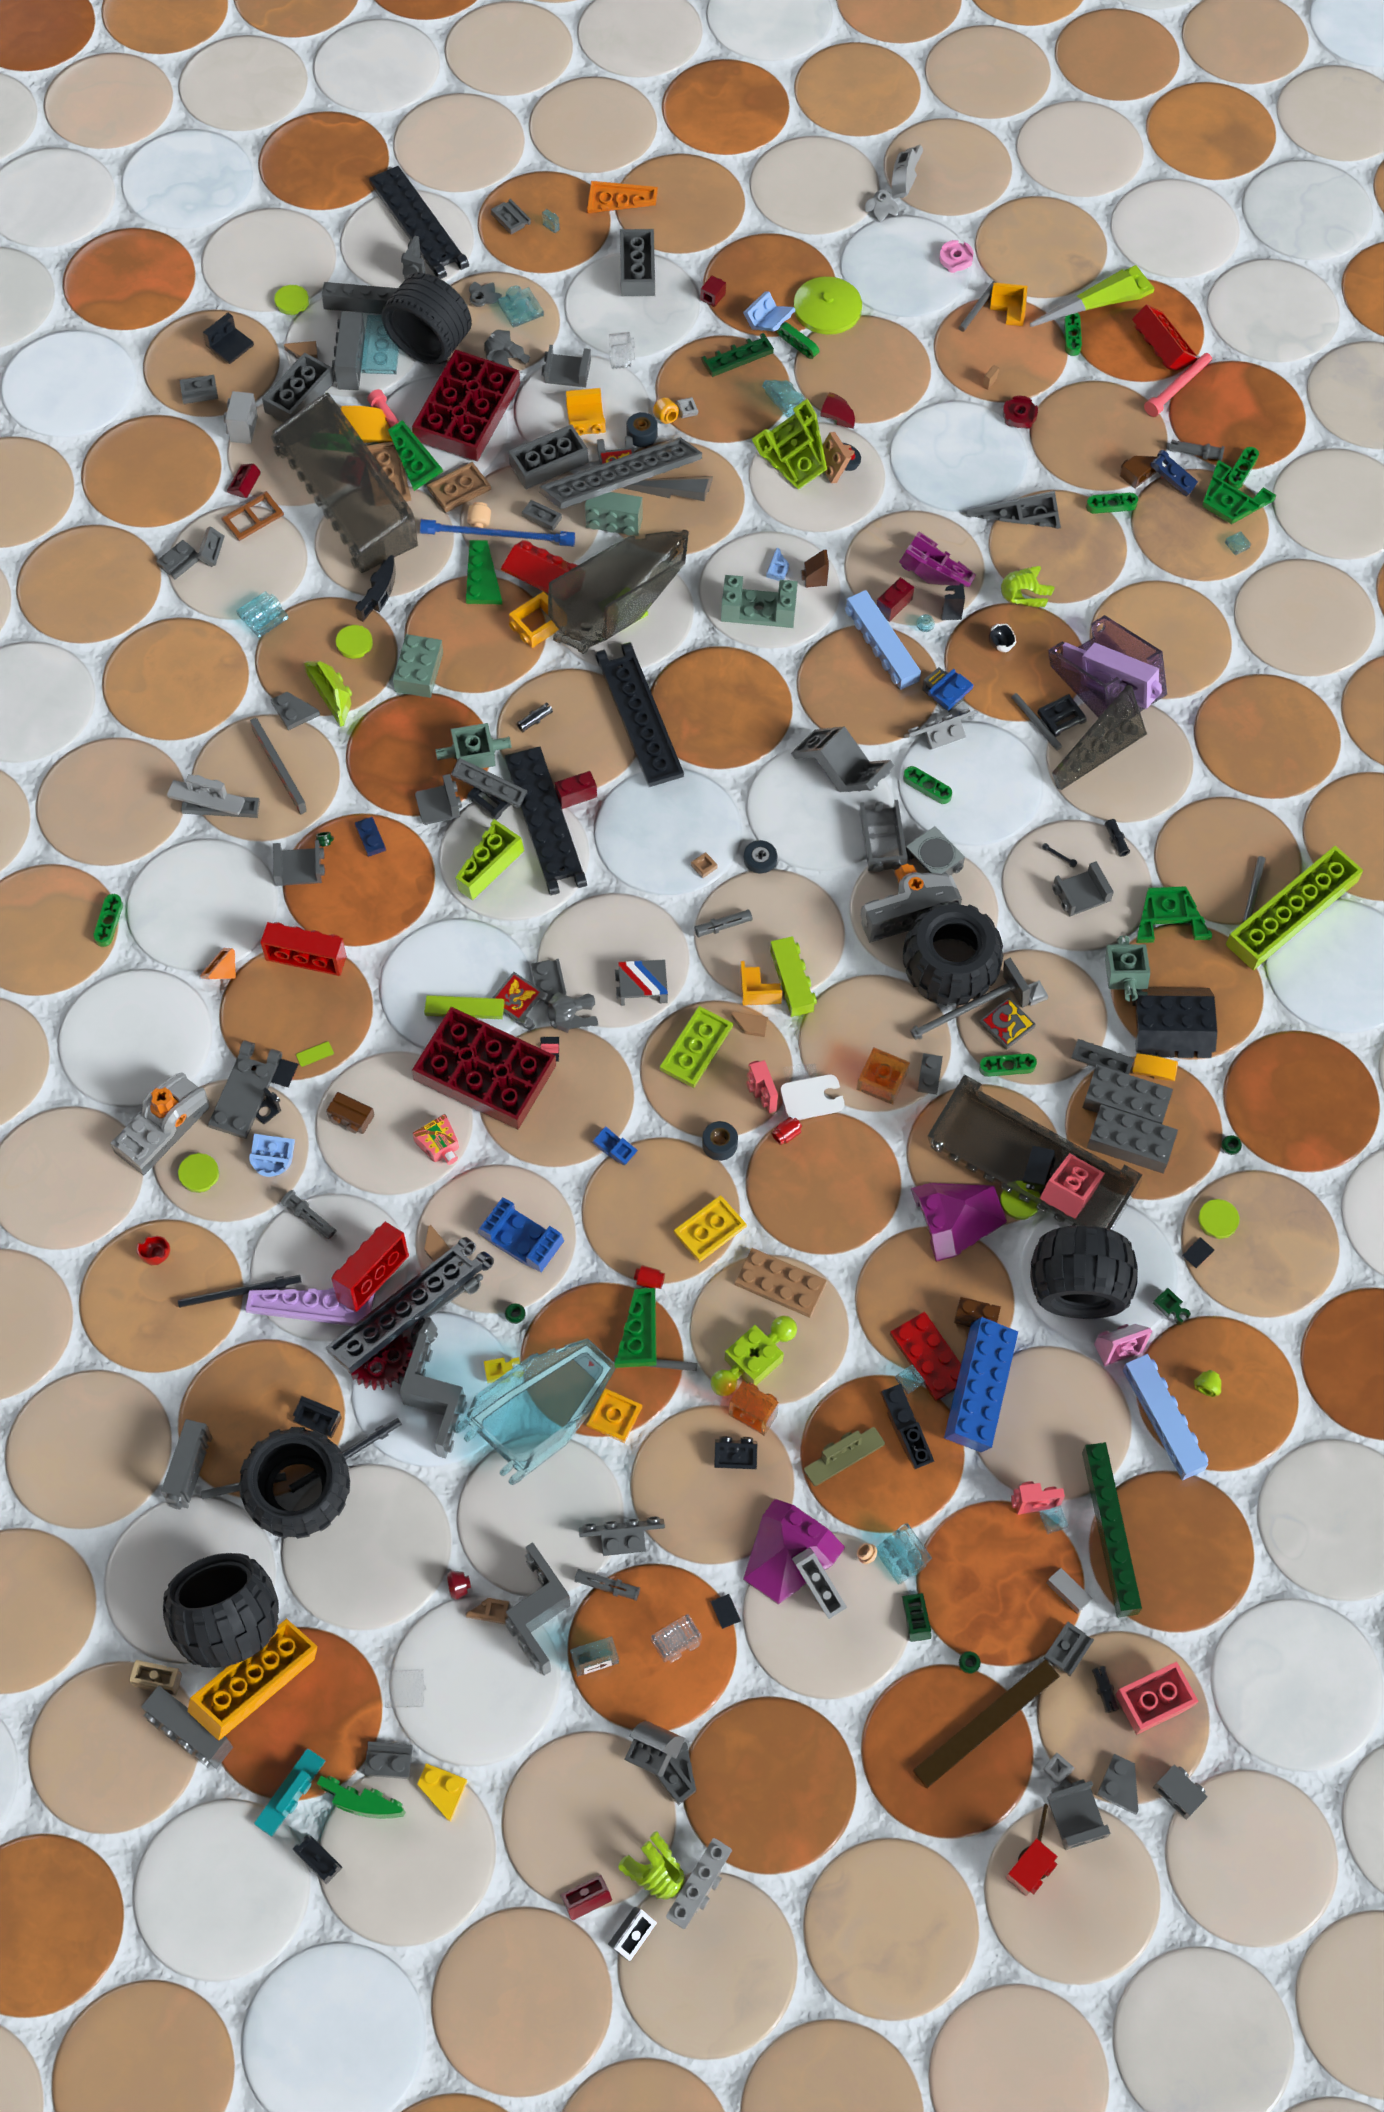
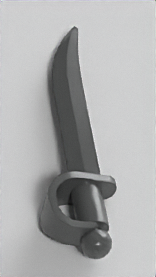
(470, 1286)

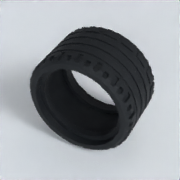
(426, 318)

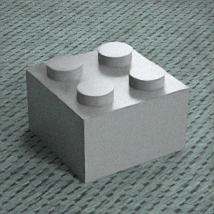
(241, 417)

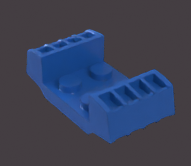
(520, 1236)

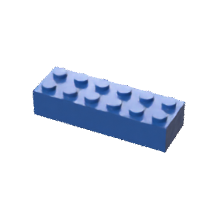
(981, 1385)

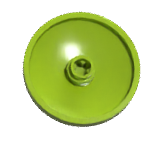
(827, 305)

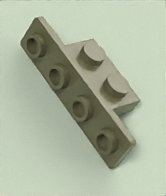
(843, 1454)

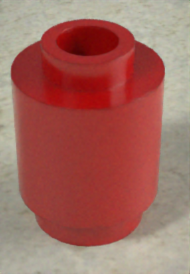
(787, 1130)
(649, 1277)

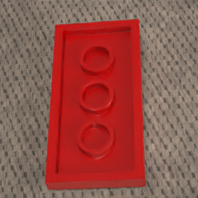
(928, 1354)

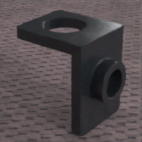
(272, 1102)

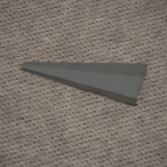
(686, 487)
(1033, 510)

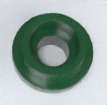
(324, 838)
(1231, 1140)
(515, 1308)
(969, 1656)

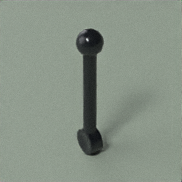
(1072, 862)

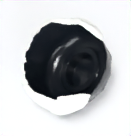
(1002, 637)

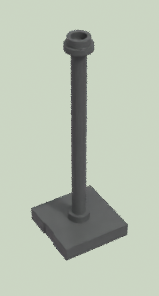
(1014, 983)

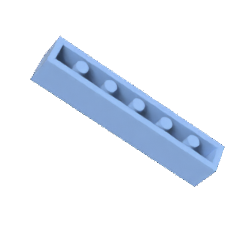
(883, 640)
(1165, 1416)

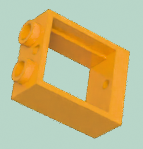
(540, 634)

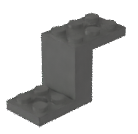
(843, 759)
(433, 1395)
(537, 1609)

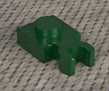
(1170, 1304)

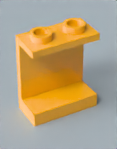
(585, 411)

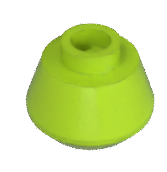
(1208, 1383)

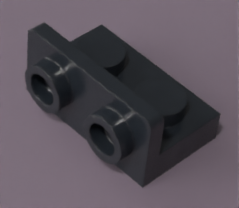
(735, 1453)

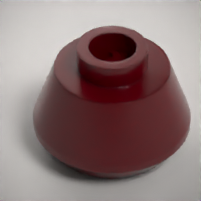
(458, 1584)

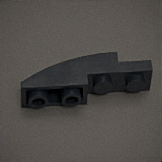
(382, 586)
(906, 1427)

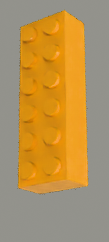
(250, 1683)

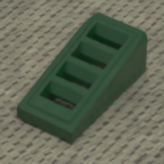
(916, 1631)

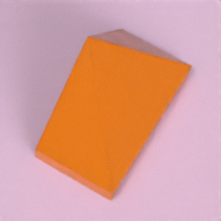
(222, 966)

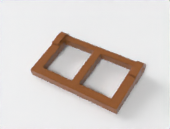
(258, 524)

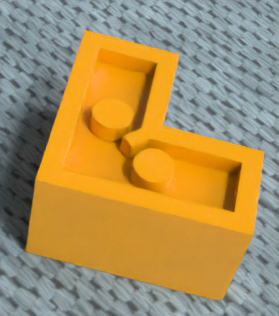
(1010, 299)
(756, 993)

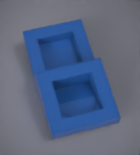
(614, 1147)

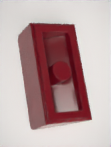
(244, 480)
(586, 1897)

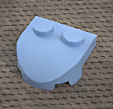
(271, 1154)

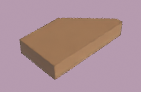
(299, 348)
(751, 1023)
(435, 1245)
(490, 1610)

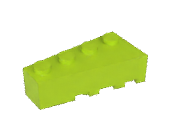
(489, 859)

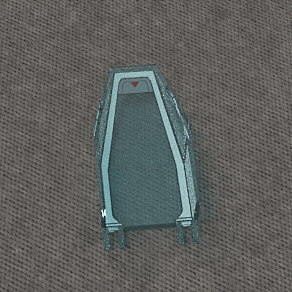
(539, 1405)

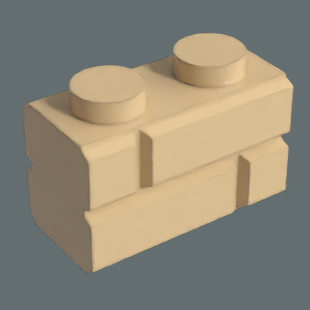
(150, 1675)

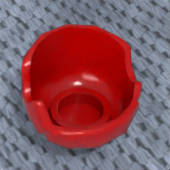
(153, 1250)

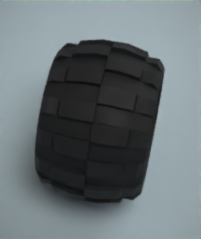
(946, 979)
(1084, 1272)
(274, 1455)
(221, 1610)

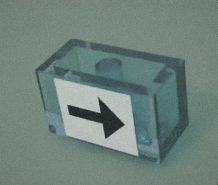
(594, 1656)

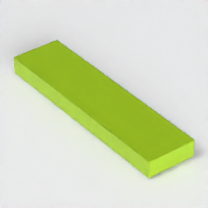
(476, 1007)

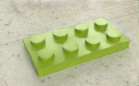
(696, 1046)

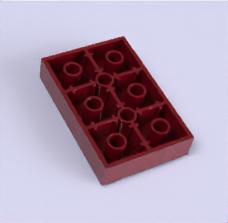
(466, 405)
(484, 1067)

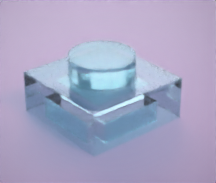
(550, 220)
(1238, 543)
(909, 1379)
(1054, 1519)

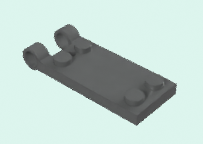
(244, 1092)

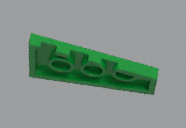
(416, 459)
(481, 575)
(639, 1337)

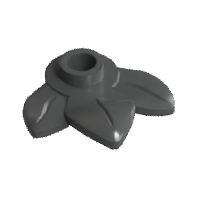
(483, 294)

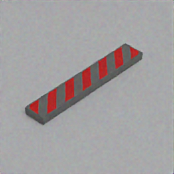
(278, 766)

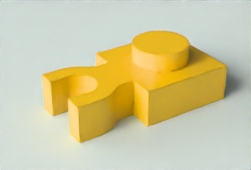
(498, 1367)

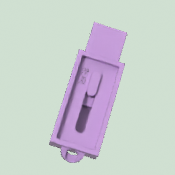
(1108, 664)

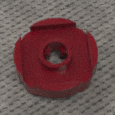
(1018, 420)

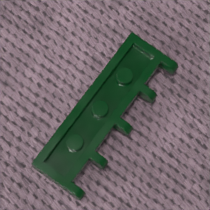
(738, 356)

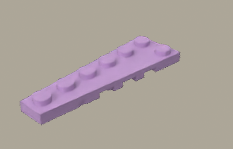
(305, 1305)

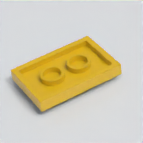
(710, 1228)

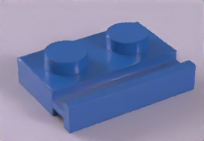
(950, 689)

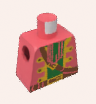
(438, 1140)

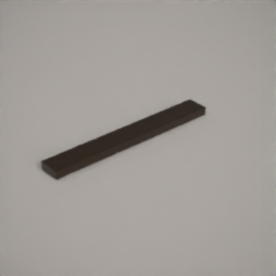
(986, 1723)

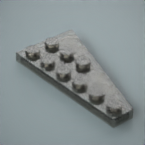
(1109, 735)

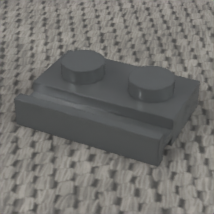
(510, 216)
(198, 389)
(178, 559)
(549, 977)
(1068, 1648)
(388, 1760)

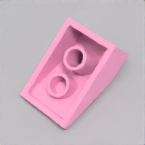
(1122, 1343)

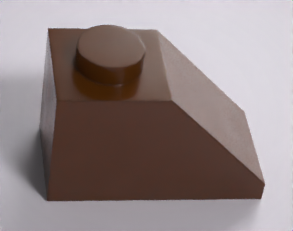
(1137, 470)
(816, 570)

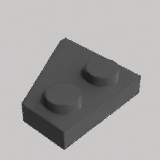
(293, 710)
(679, 1777)
(1120, 1784)

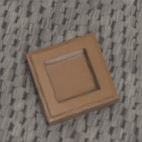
(990, 377)
(704, 865)

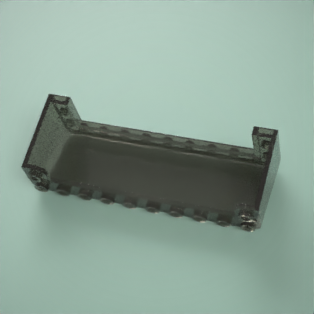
(347, 483)
(999, 1144)

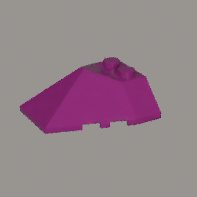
(934, 565)
(958, 1215)
(780, 1537)

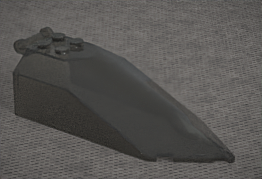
(614, 588)

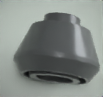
(425, 1326)

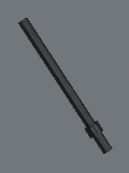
(279, 1283)
(380, 1433)

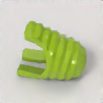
(1025, 579)
(660, 1877)

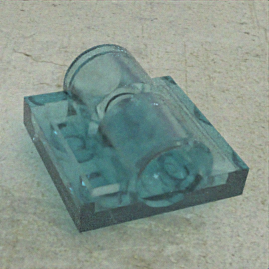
(520, 306)
(783, 395)
(262, 614)
(903, 1554)

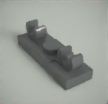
(1096, 1054)

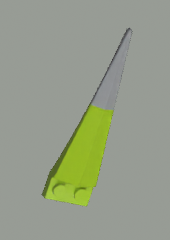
(1118, 288)

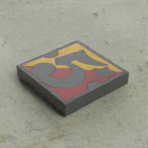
(1007, 1023)

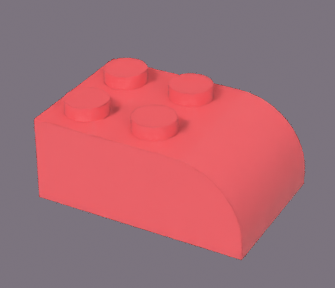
(1072, 1186)
(1156, 1698)

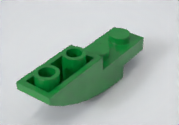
(368, 1804)

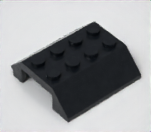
(1176, 1021)

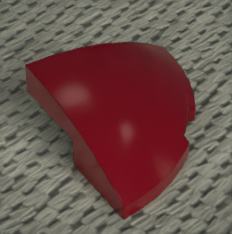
(838, 409)

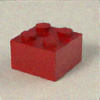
(1031, 1867)

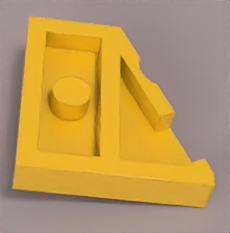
(442, 1789)

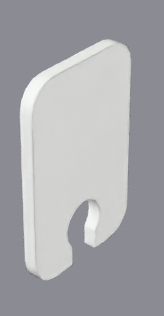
(807, 1100)

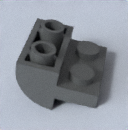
(653, 1747)

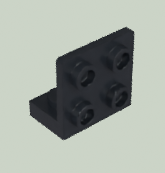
(226, 339)

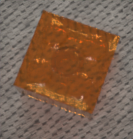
(883, 1075)
(753, 1407)

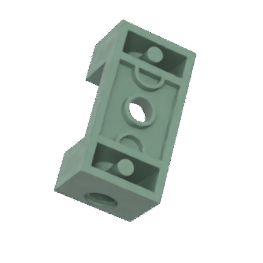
(777, 606)

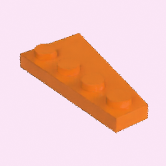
(618, 196)

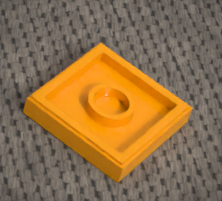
(614, 1415)

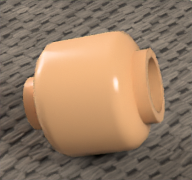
(479, 515)

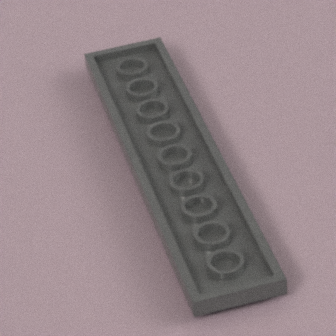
(620, 473)

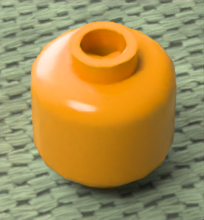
(665, 410)

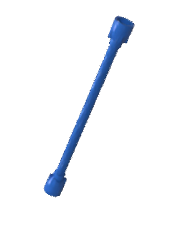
(564, 538)

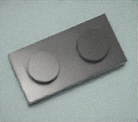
(541, 515)
(211, 546)
(930, 1073)

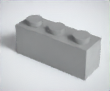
(819, 1583)

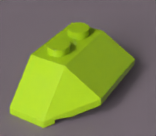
(331, 689)

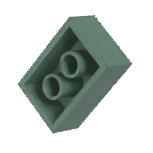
(615, 513)
(418, 665)

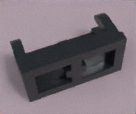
(954, 603)
(1039, 1168)
(317, 1416)
(317, 1858)

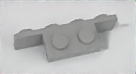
(944, 732)
(206, 794)
(699, 1884)

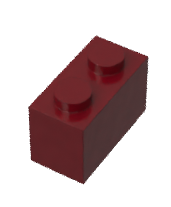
(895, 598)
(576, 789)

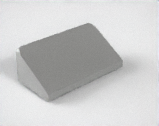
(1069, 1590)

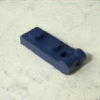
(1174, 473)

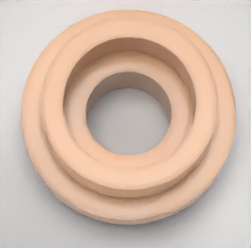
(866, 1553)

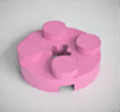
(956, 263)

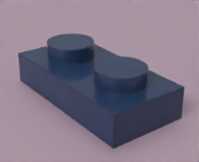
(370, 836)

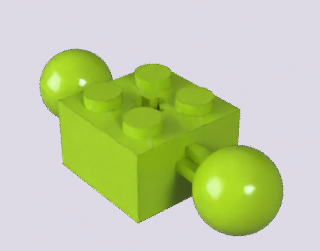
(753, 1368)

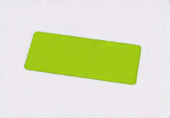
(314, 1054)

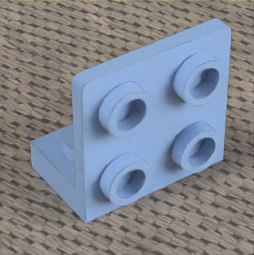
(765, 315)

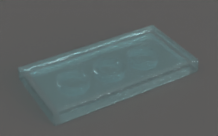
(379, 351)

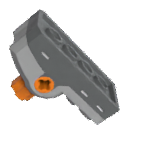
(915, 896)
(163, 1120)

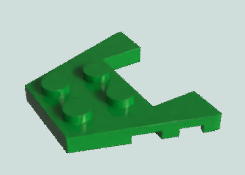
(1230, 502)
(1170, 906)

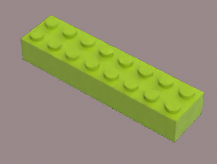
(1294, 907)

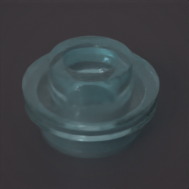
(925, 619)

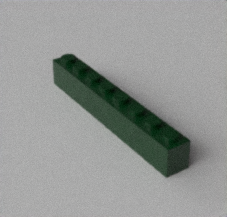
(1111, 1530)

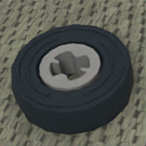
(762, 865)

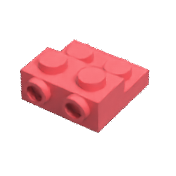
(762, 1085)
(1031, 1498)

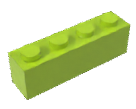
(792, 976)

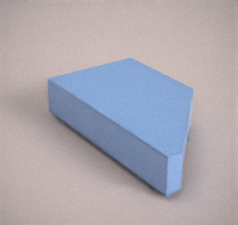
(778, 567)

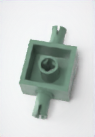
(474, 746)
(1127, 967)

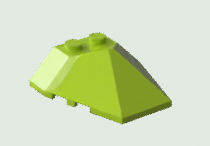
(795, 446)

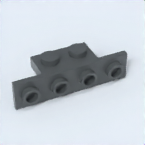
(622, 1537)

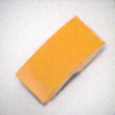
(1155, 1066)

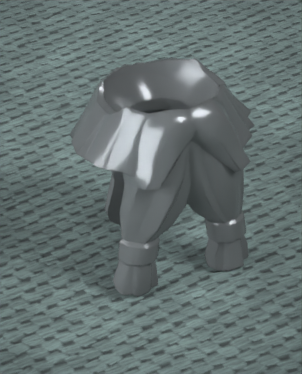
(500, 348)
(563, 1009)

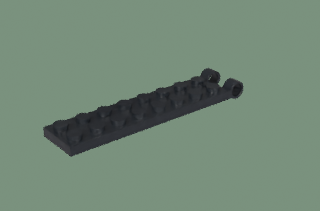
(417, 220)
(640, 716)
(545, 819)
(408, 1305)

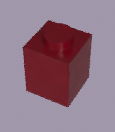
(713, 291)

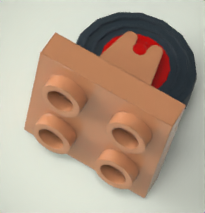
(839, 457)

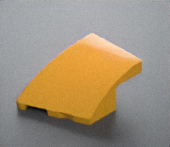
(368, 423)

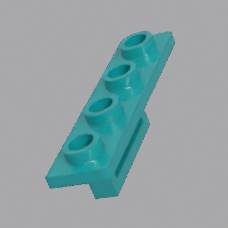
(286, 1797)

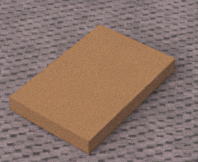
(458, 487)

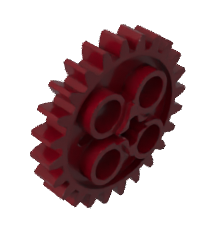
(389, 1370)

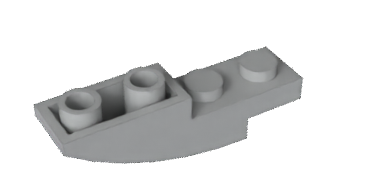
(904, 172)

